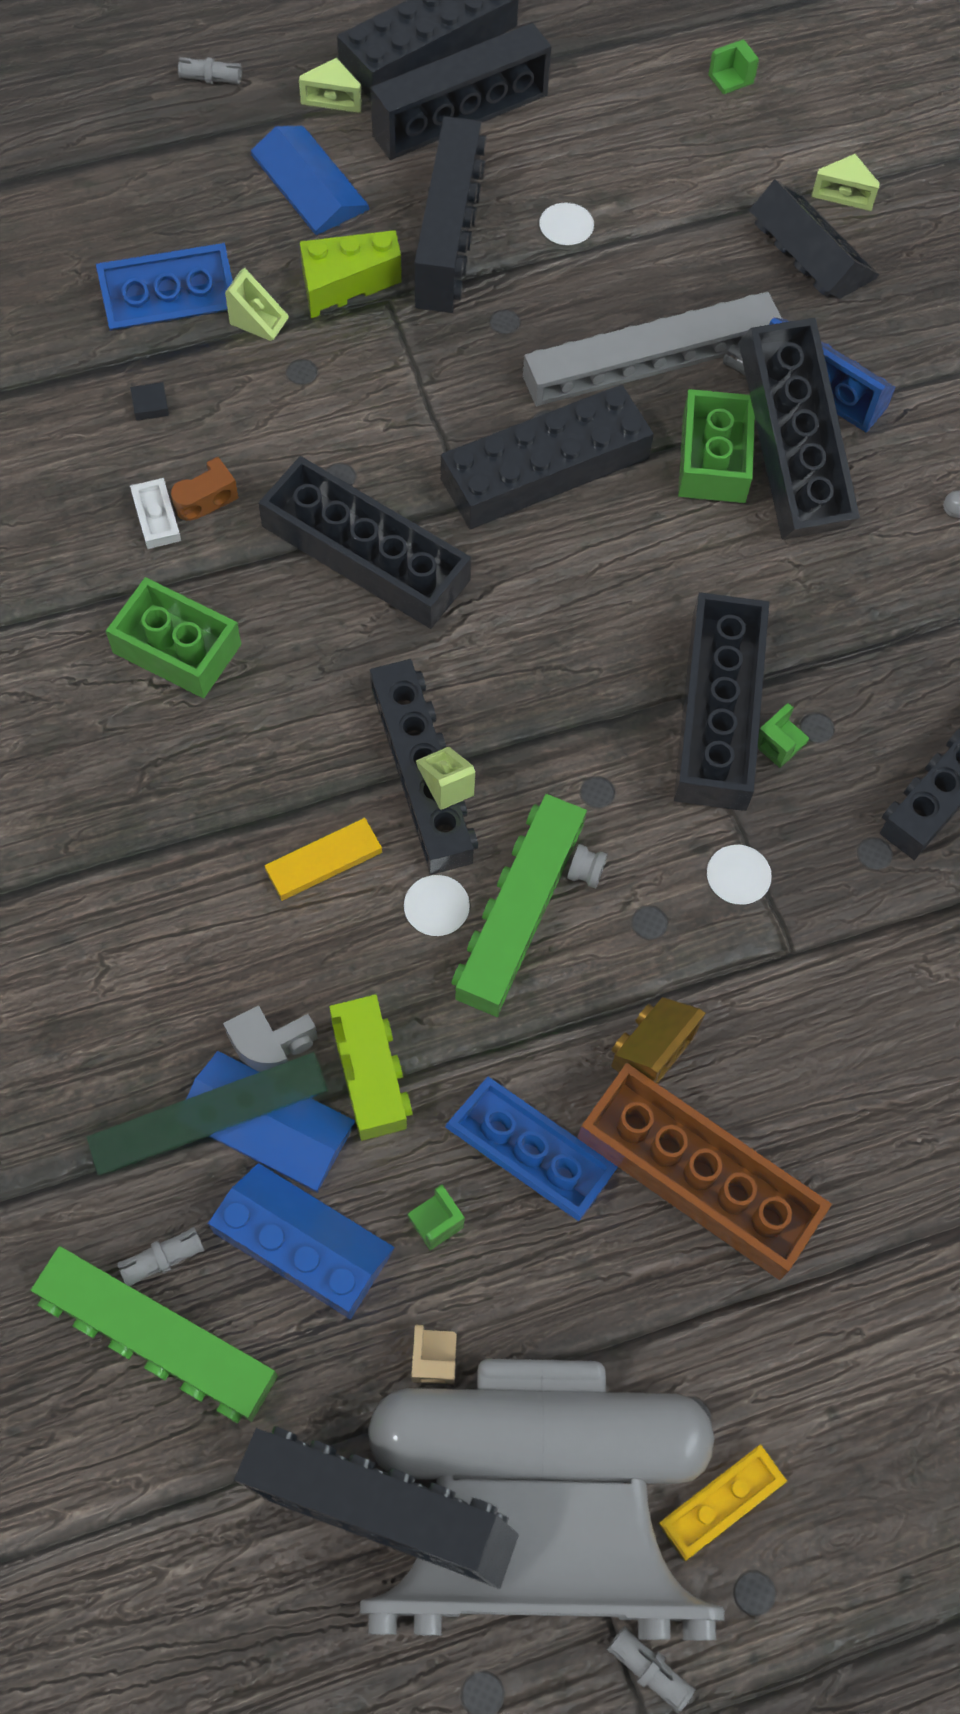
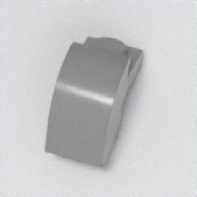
(264, 1048)

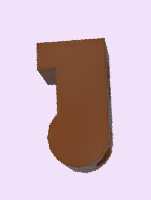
(205, 492)

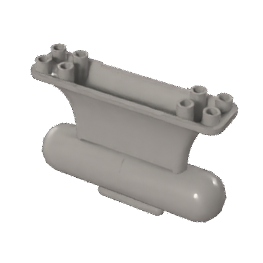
(555, 1462)

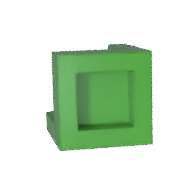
(733, 66)
(781, 738)
(437, 1218)

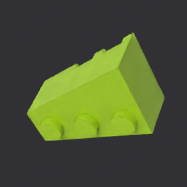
(348, 267)
(369, 1067)

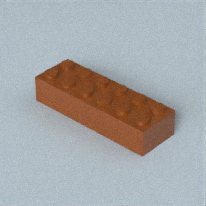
(704, 1171)

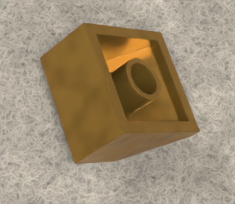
(659, 1038)

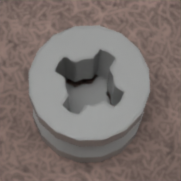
(587, 866)

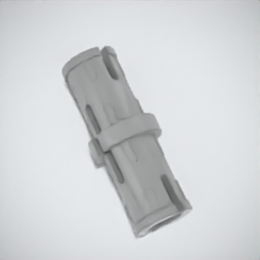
(210, 70)
(160, 1256)
(651, 1669)

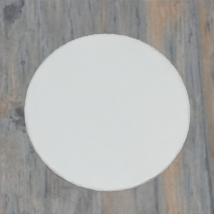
(566, 223)
(739, 874)
(436, 905)

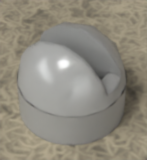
(952, 504)

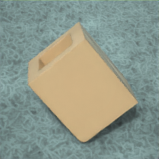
(433, 1356)

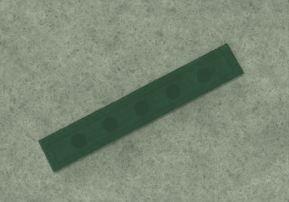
(207, 1114)

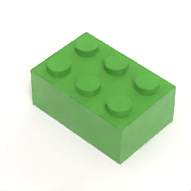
(717, 446)
(174, 637)

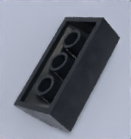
(811, 241)

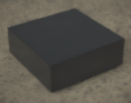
(149, 401)

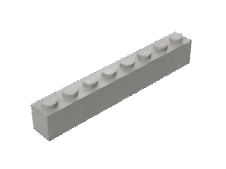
(643, 349)

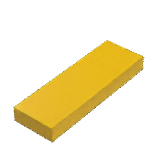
(323, 859)
(722, 1502)

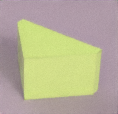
(330, 87)
(847, 183)
(253, 307)
(447, 776)

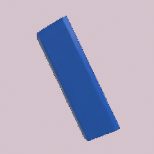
(308, 178)
(165, 286)
(292, 1141)
(532, 1148)

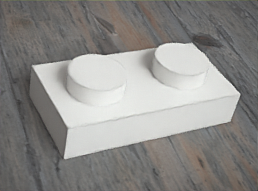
(155, 513)

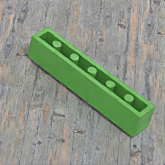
(519, 906)
(155, 1334)

